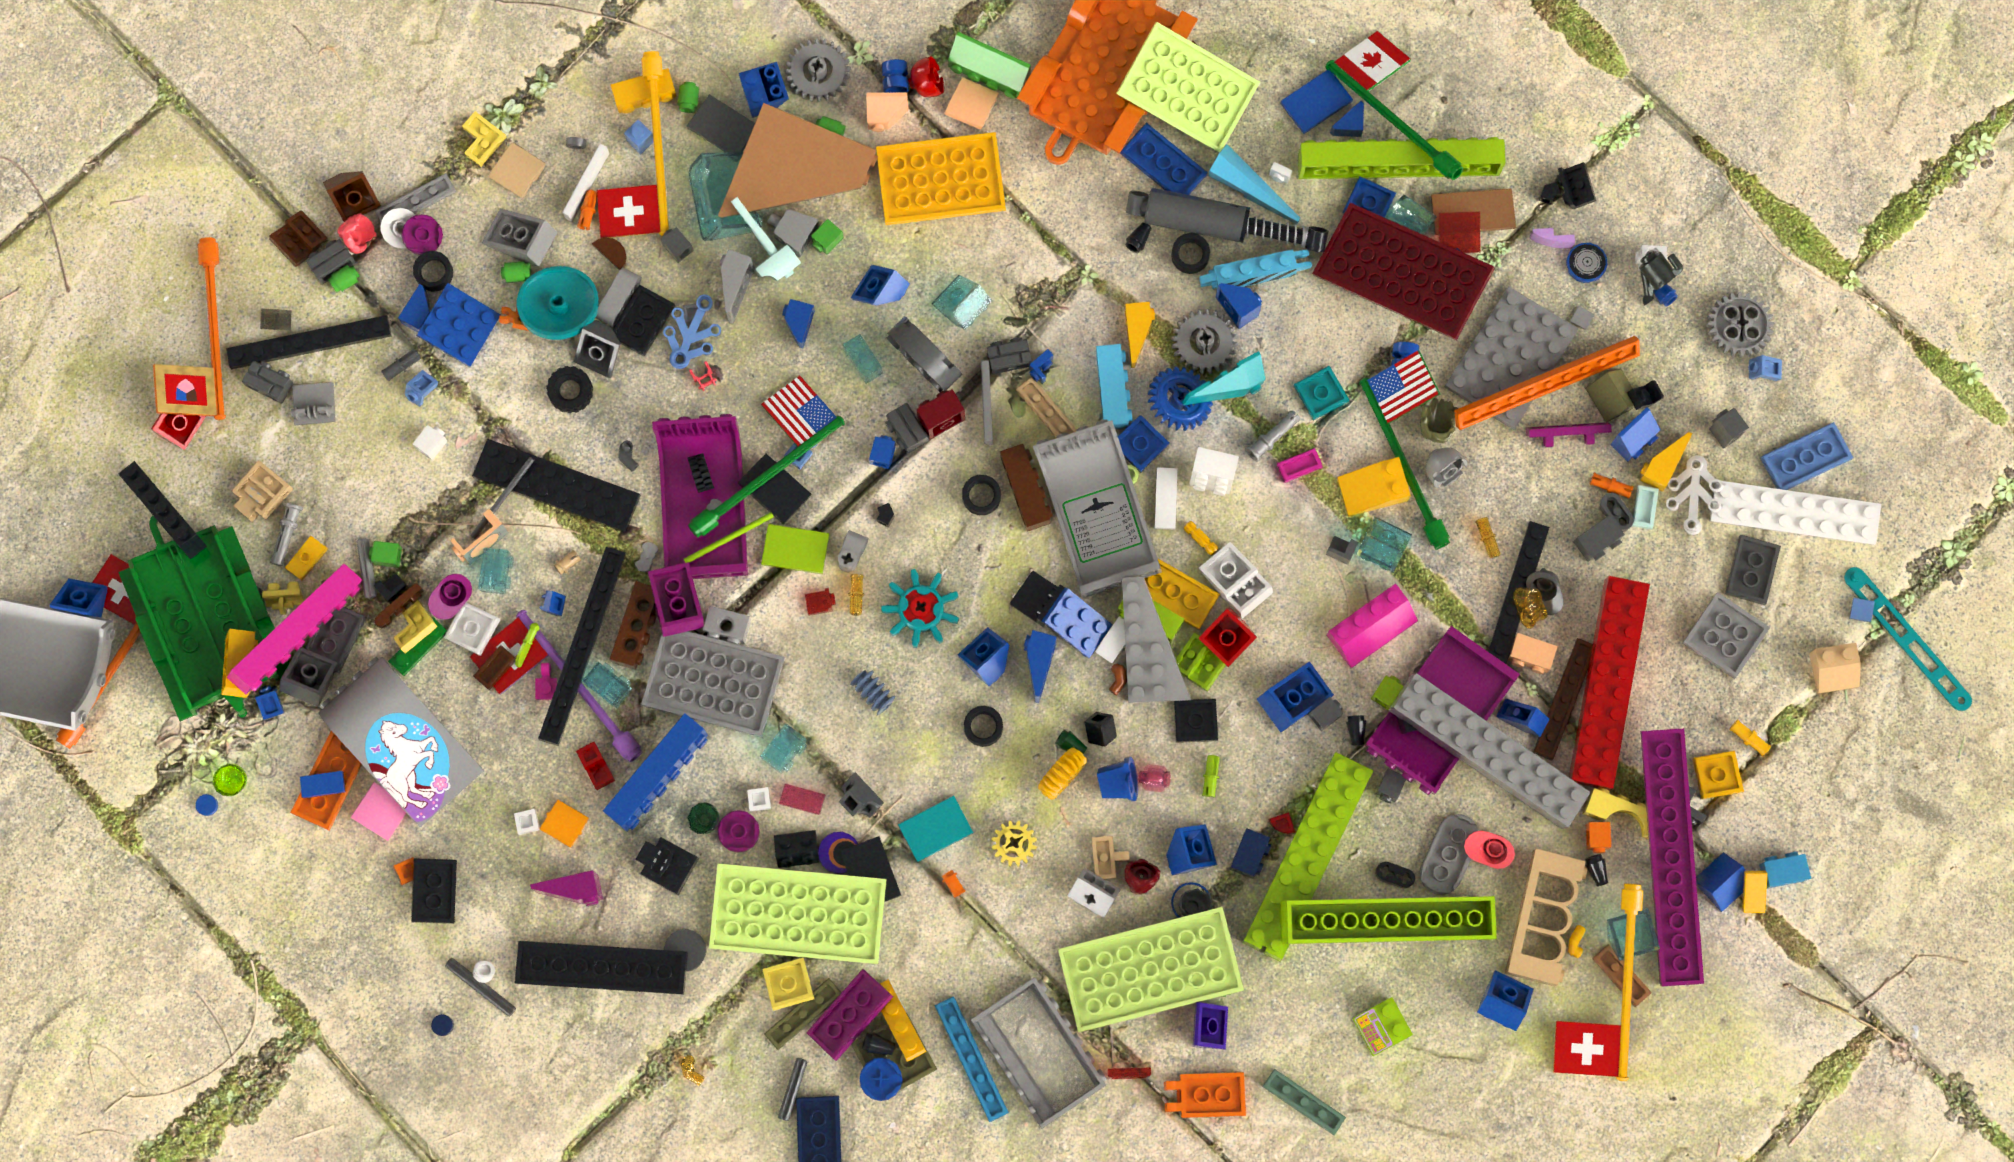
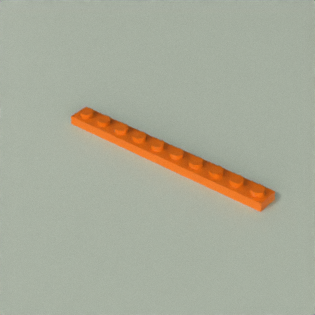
(1547, 382)

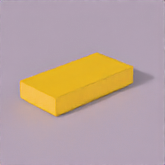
(1754, 891)

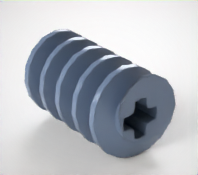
(872, 691)

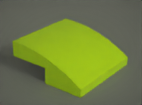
(1199, 663)

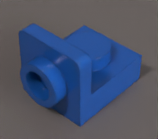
(1043, 362)
(269, 702)

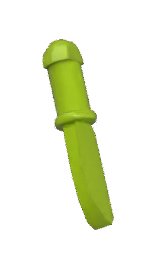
(534, 627)

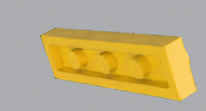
(901, 1025)

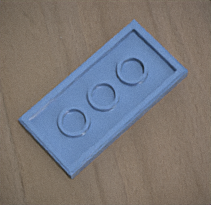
(1806, 457)

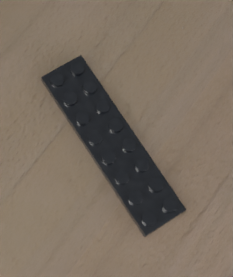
(557, 486)
(601, 967)

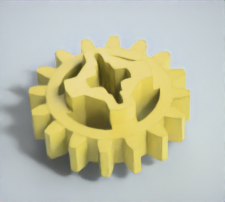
(1005, 849)

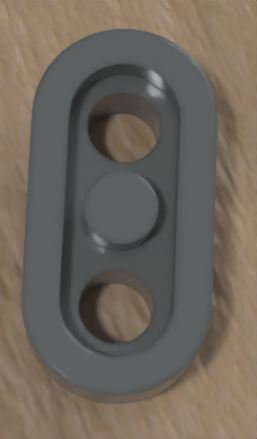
(1618, 510)

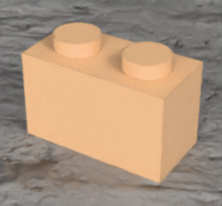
(1532, 653)

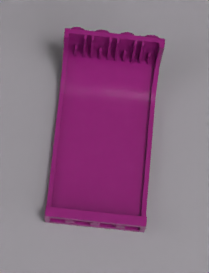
(680, 501)
(1466, 675)

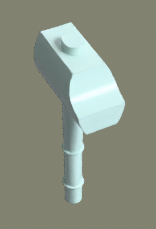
(780, 261)

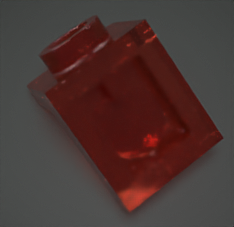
(820, 602)

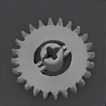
(818, 54)
(1200, 323)

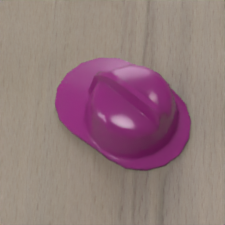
(449, 596)

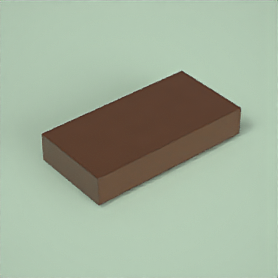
(495, 667)

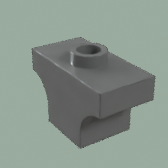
(859, 797)

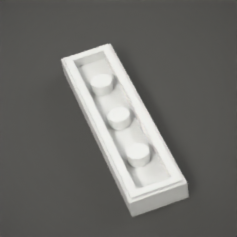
(585, 182)

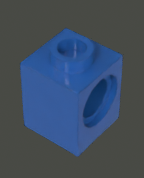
(882, 452)

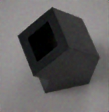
(1549, 193)
(886, 515)

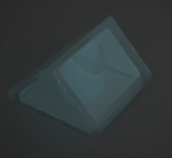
(1645, 936)

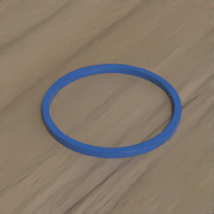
(1191, 883)

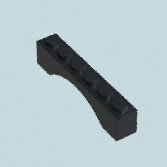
(162, 510)

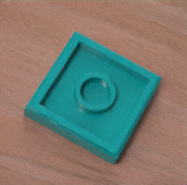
(1321, 393)

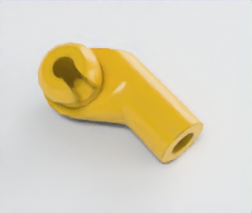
(1574, 940)

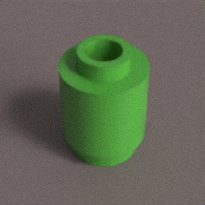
(688, 97)
(831, 124)
(516, 271)
(344, 278)

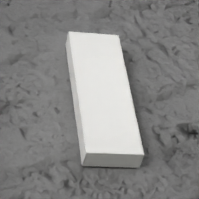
(1166, 498)

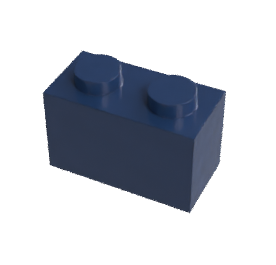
(1249, 854)

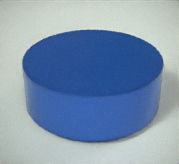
(206, 805)

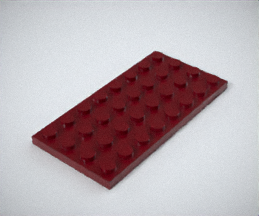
(1403, 271)

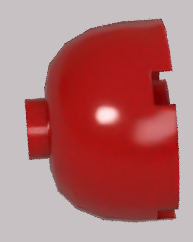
(926, 78)

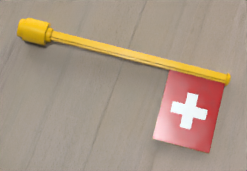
(639, 208)
(1596, 1046)

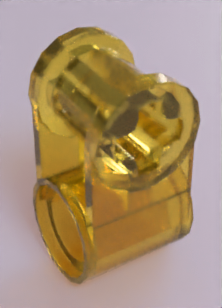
(1529, 604)

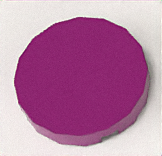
(421, 234)
(738, 831)

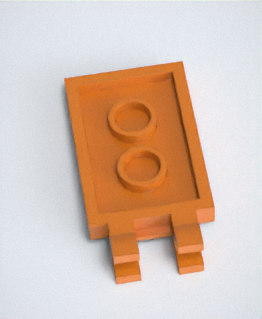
(1208, 1095)

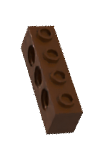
(631, 658)

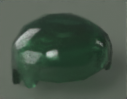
(703, 818)

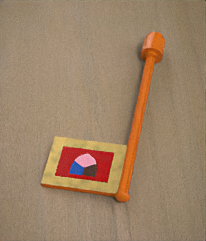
(190, 388)

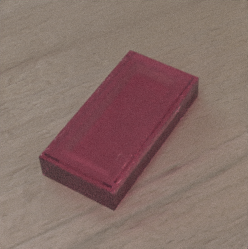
(802, 799)

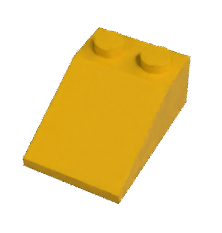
(1374, 487)

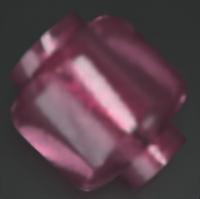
(1155, 778)

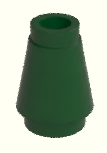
(1068, 740)

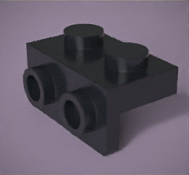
(1576, 186)
(796, 849)

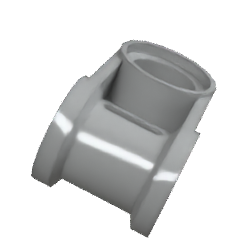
(853, 548)

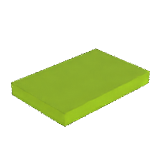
(795, 549)

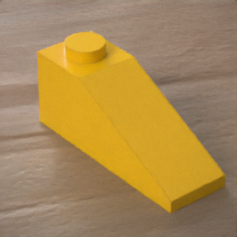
(1138, 324)
(1661, 467)

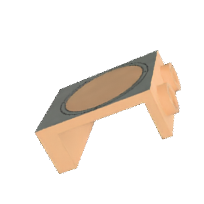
(487, 540)

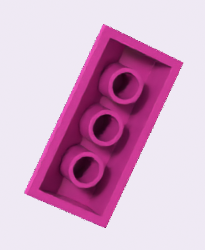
(1372, 626)

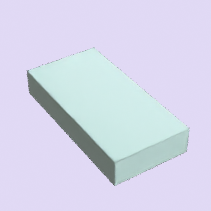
(1645, 507)

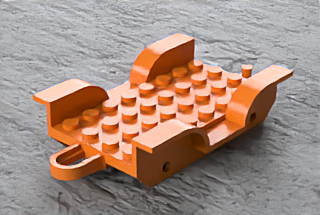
(1085, 67)

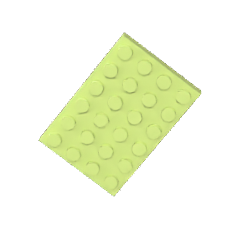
(1188, 87)

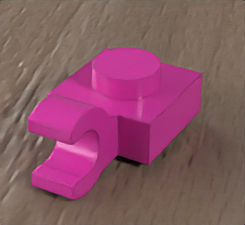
(546, 685)

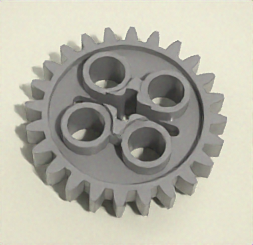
(1758, 325)

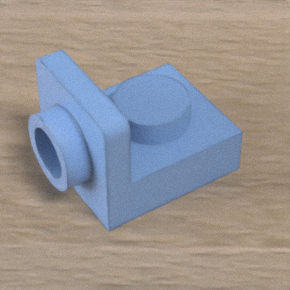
(1765, 367)
(420, 387)

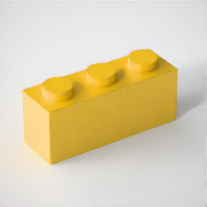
(636, 92)
(237, 646)

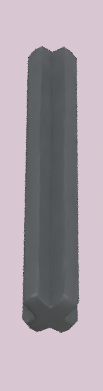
(482, 988)

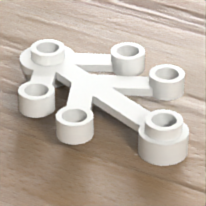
(1694, 490)

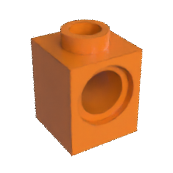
(1598, 836)

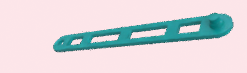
(1856, 579)

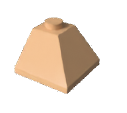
(885, 110)

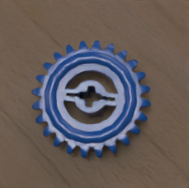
(1172, 408)

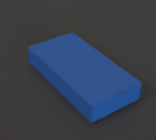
(322, 784)

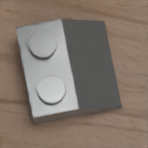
(308, 676)

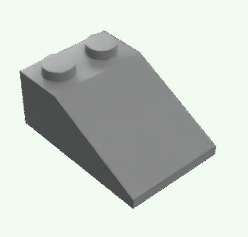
(520, 236)
(736, 275)

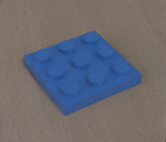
(458, 325)

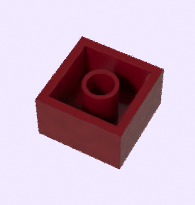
(940, 413)

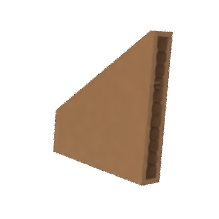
(793, 163)

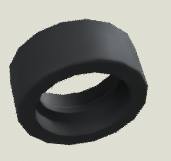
(1193, 238)
(431, 256)
(982, 479)
(983, 742)

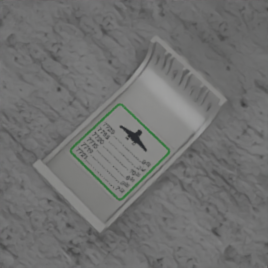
(1097, 507)

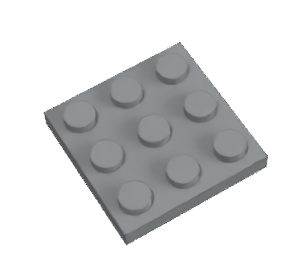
(1726, 635)

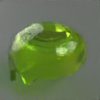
(229, 779)

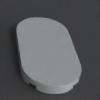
(1446, 857)

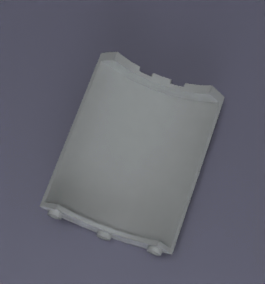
(51, 663)

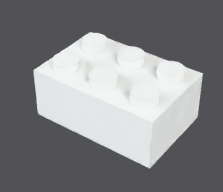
(1213, 471)

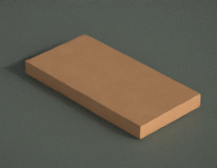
(1495, 207)

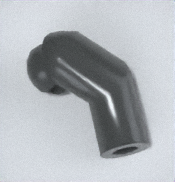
(625, 455)

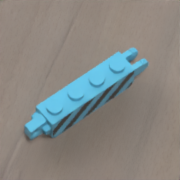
(1256, 269)

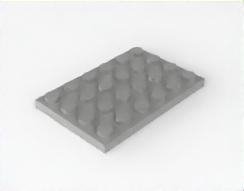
(1511, 348)
(713, 682)

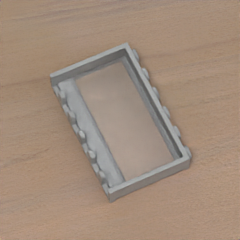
(1039, 1052)

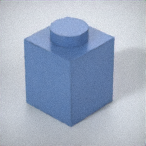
(639, 136)

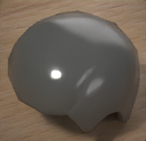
(1194, 902)

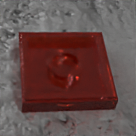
(1460, 230)
(1128, 1073)

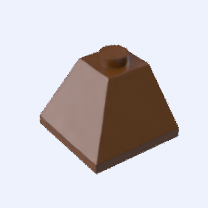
(351, 194)

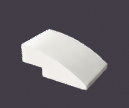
(1236, 580)

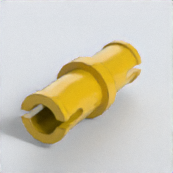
(1750, 737)

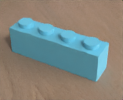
(1112, 385)

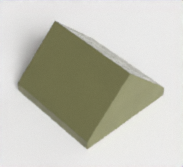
(1611, 395)

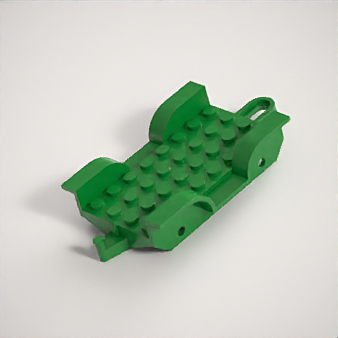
(188, 610)

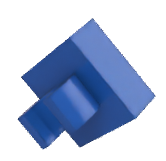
(553, 603)

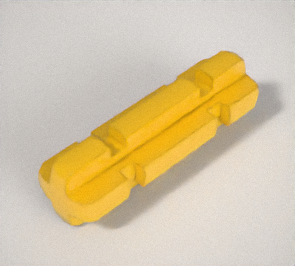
(1201, 538)

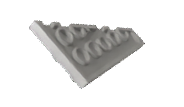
(1149, 656)

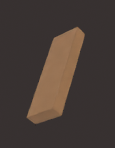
(1613, 968)

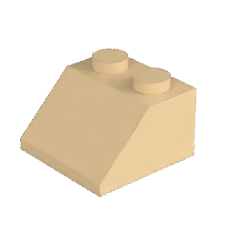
(1836, 667)

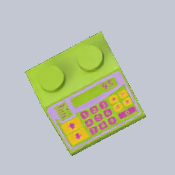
(1382, 1026)

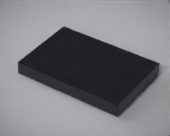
(642, 320)
(780, 494)
(871, 861)
(433, 891)

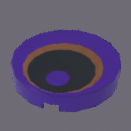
(830, 850)

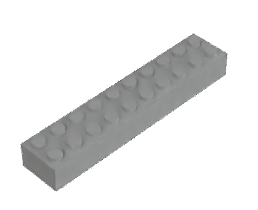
(1489, 751)

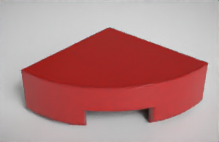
(1283, 824)

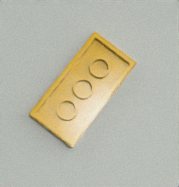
(1182, 594)

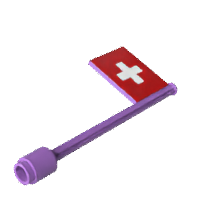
(512, 639)

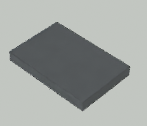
(721, 125)
(1752, 569)
(337, 636)

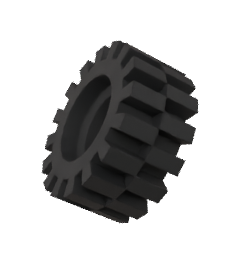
(700, 472)

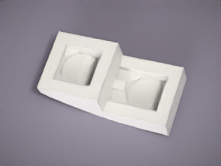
(1113, 641)

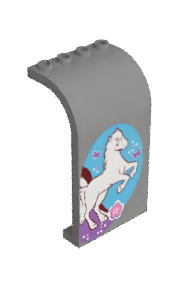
(399, 741)

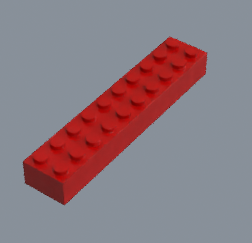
(1609, 682)

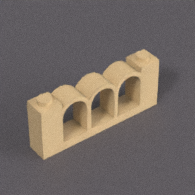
(1555, 866)

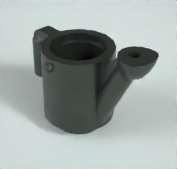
(1657, 272)

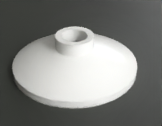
(389, 223)

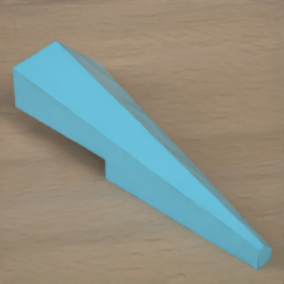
(1237, 174)

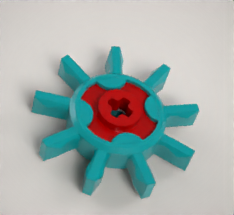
(923, 596)

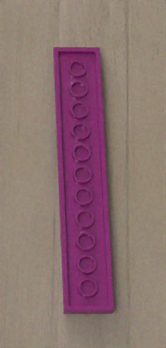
(1672, 857)

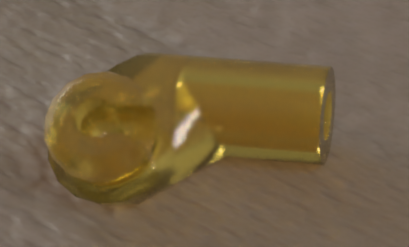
(688, 1071)

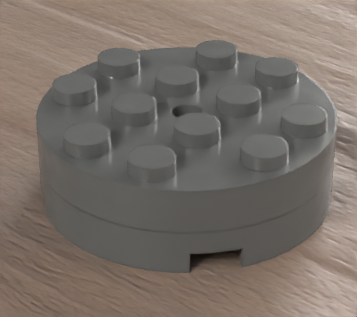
(923, 354)

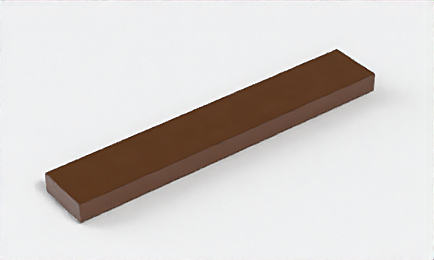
(1564, 699)

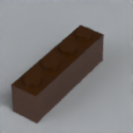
(1025, 487)

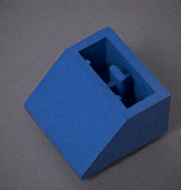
(763, 86)

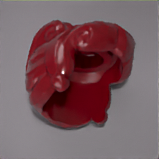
(1137, 884)

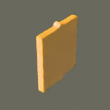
(564, 823)

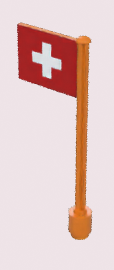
(119, 604)

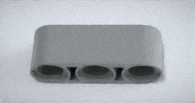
(618, 296)

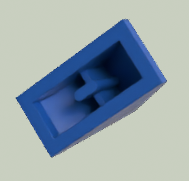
(1351, 123)

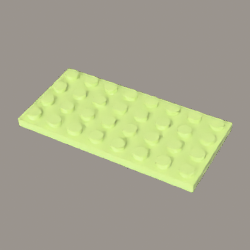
(797, 913)
(1150, 969)

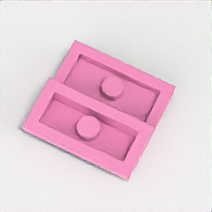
(379, 812)

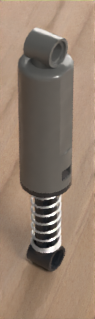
(1217, 219)

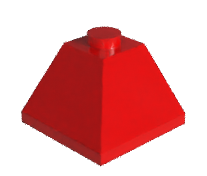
(1228, 637)

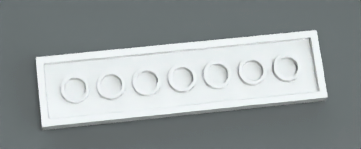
(1796, 513)

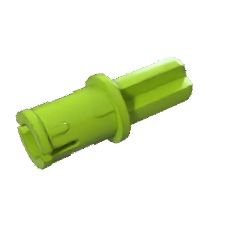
(1211, 776)

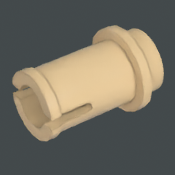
(565, 563)

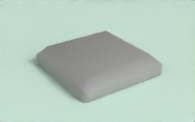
(1582, 318)

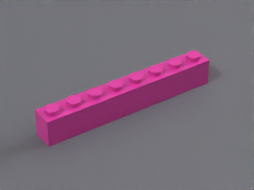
(294, 629)

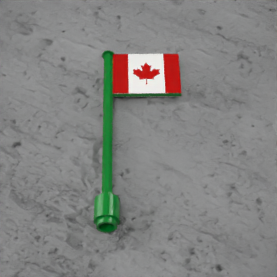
(1370, 65)

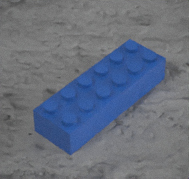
(656, 773)

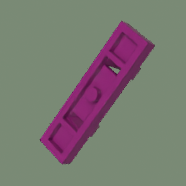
(1587, 429)

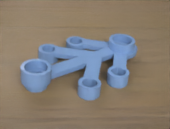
(690, 335)

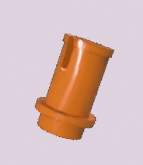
(953, 883)

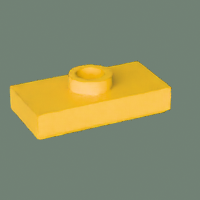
(306, 558)

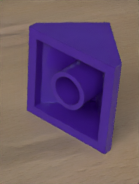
(1210, 1026)

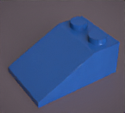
(1040, 652)
(1294, 696)

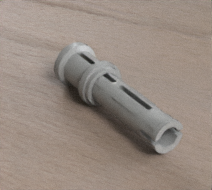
(1266, 442)
(288, 524)

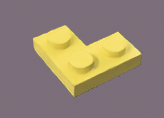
(487, 138)
(419, 626)

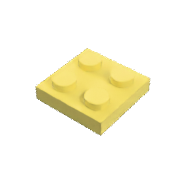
(788, 984)

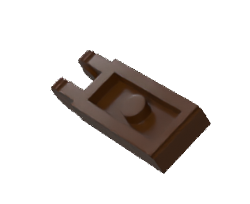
(398, 606)

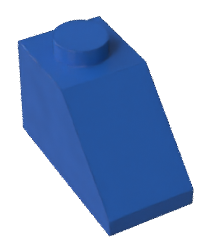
(416, 309)
(798, 319)
(1523, 717)

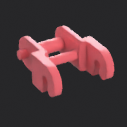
(709, 372)

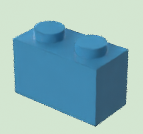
(1786, 870)

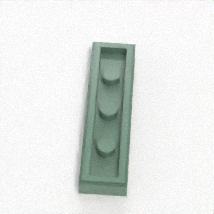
(1304, 1102)

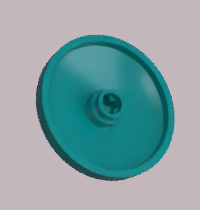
(557, 302)

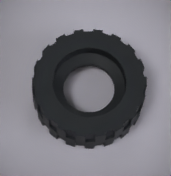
(577, 403)

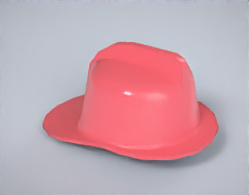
(1489, 849)

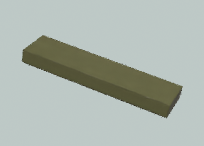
(802, 1014)

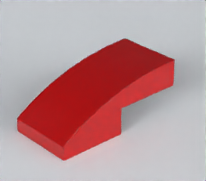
(595, 765)

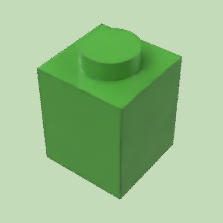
(826, 237)
(385, 554)

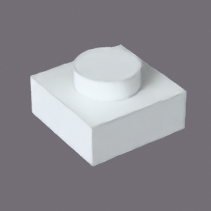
(1280, 173)
(759, 799)
(526, 821)

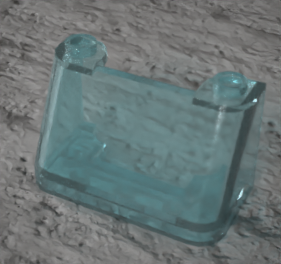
(710, 180)

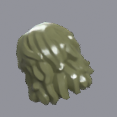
(1437, 420)

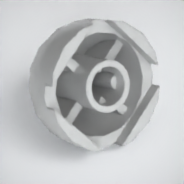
(1444, 466)

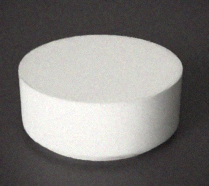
(483, 971)

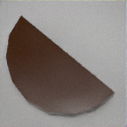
(612, 251)

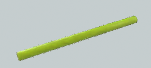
(729, 537)

